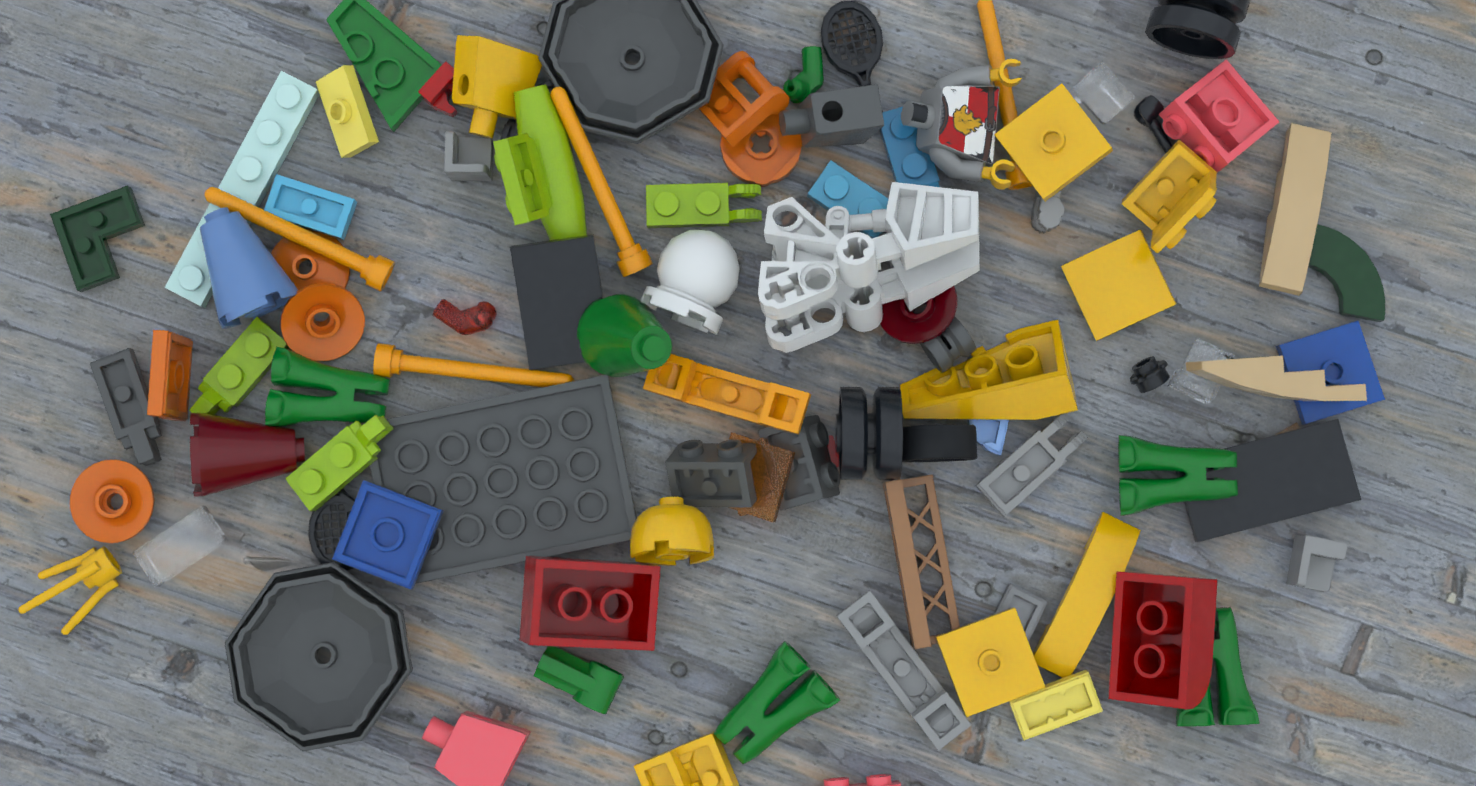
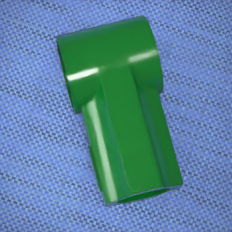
(589, 682)

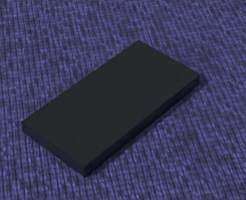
(1278, 481)

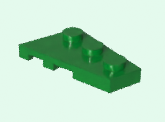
(384, 58)

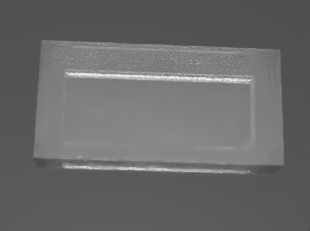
(180, 546)

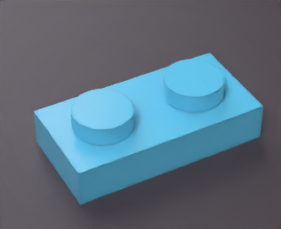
(843, 189)
(311, 207)

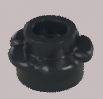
(1149, 374)

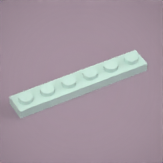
(249, 174)

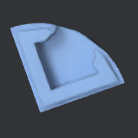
(990, 433)

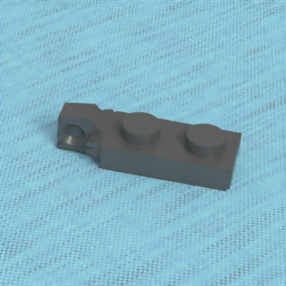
(127, 403)

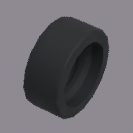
(939, 443)

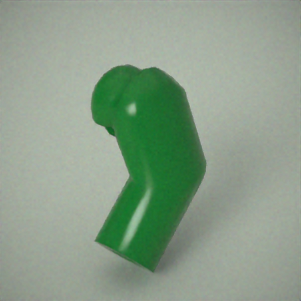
(809, 79)

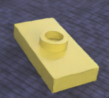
(347, 111)
(1056, 705)

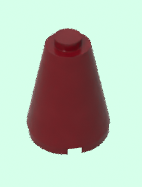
(239, 452)

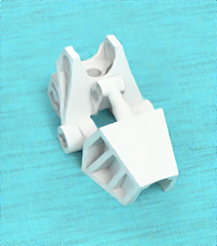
(817, 266)

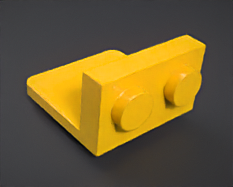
(1172, 194)

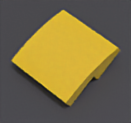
(1118, 285)
(690, 764)

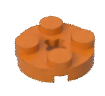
(763, 167)

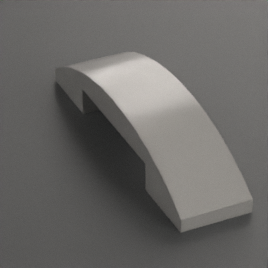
(903, 670)

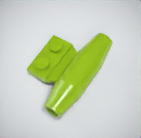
(541, 168)

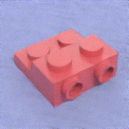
(1218, 117)

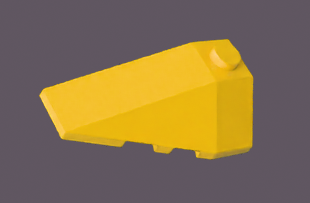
(1011, 381)

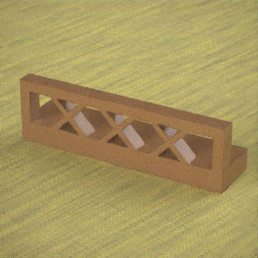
(907, 563)

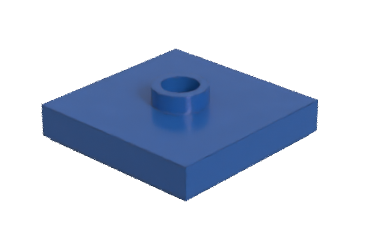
(1345, 361)
(387, 534)

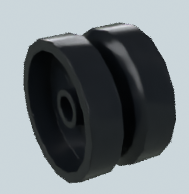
(1198, 26)
(866, 433)

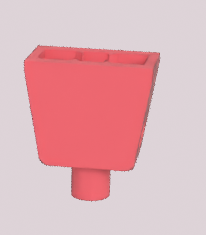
(476, 749)

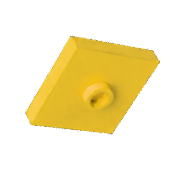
(1053, 142)
(990, 662)

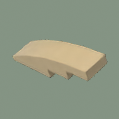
(1295, 209)
(1267, 378)

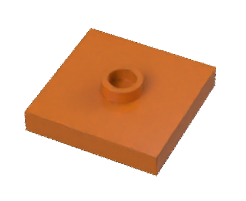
(169, 376)

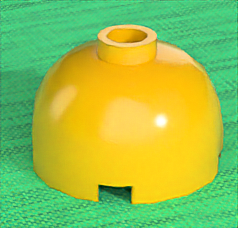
(671, 534)

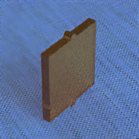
(770, 476)

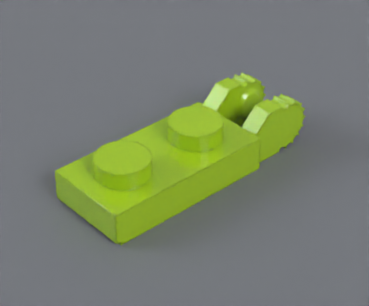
(698, 205)

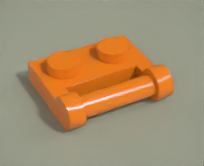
(731, 110)

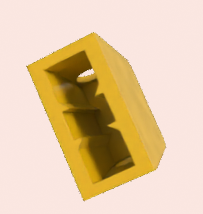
(488, 77)

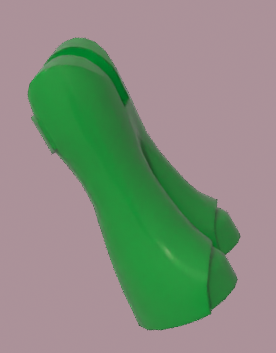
(297, 371)
(1143, 494)
(1233, 697)
(804, 701)

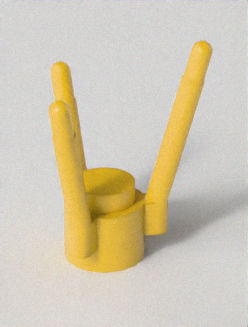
(96, 569)

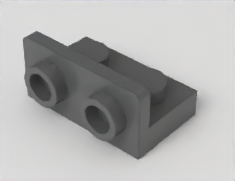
(812, 472)
(712, 473)

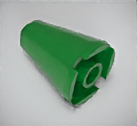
(622, 337)

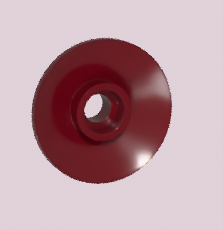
(922, 327)

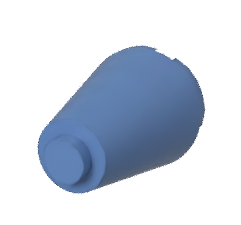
(241, 270)

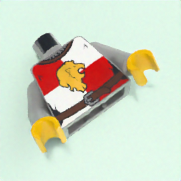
(960, 122)

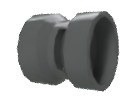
(949, 346)

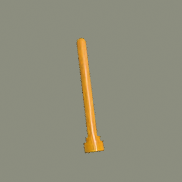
(1006, 99)
(631, 255)
(372, 269)
(392, 361)

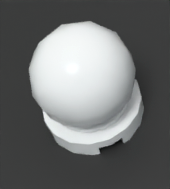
(695, 277)

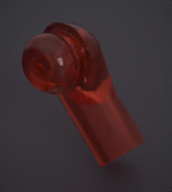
(468, 320)

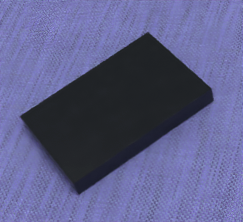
(554, 289)

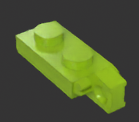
(239, 369)
(338, 462)

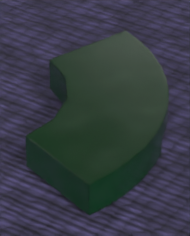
(1351, 274)

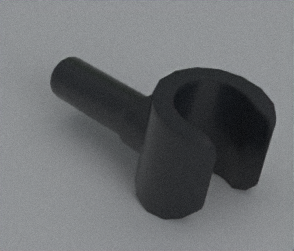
(1146, 114)

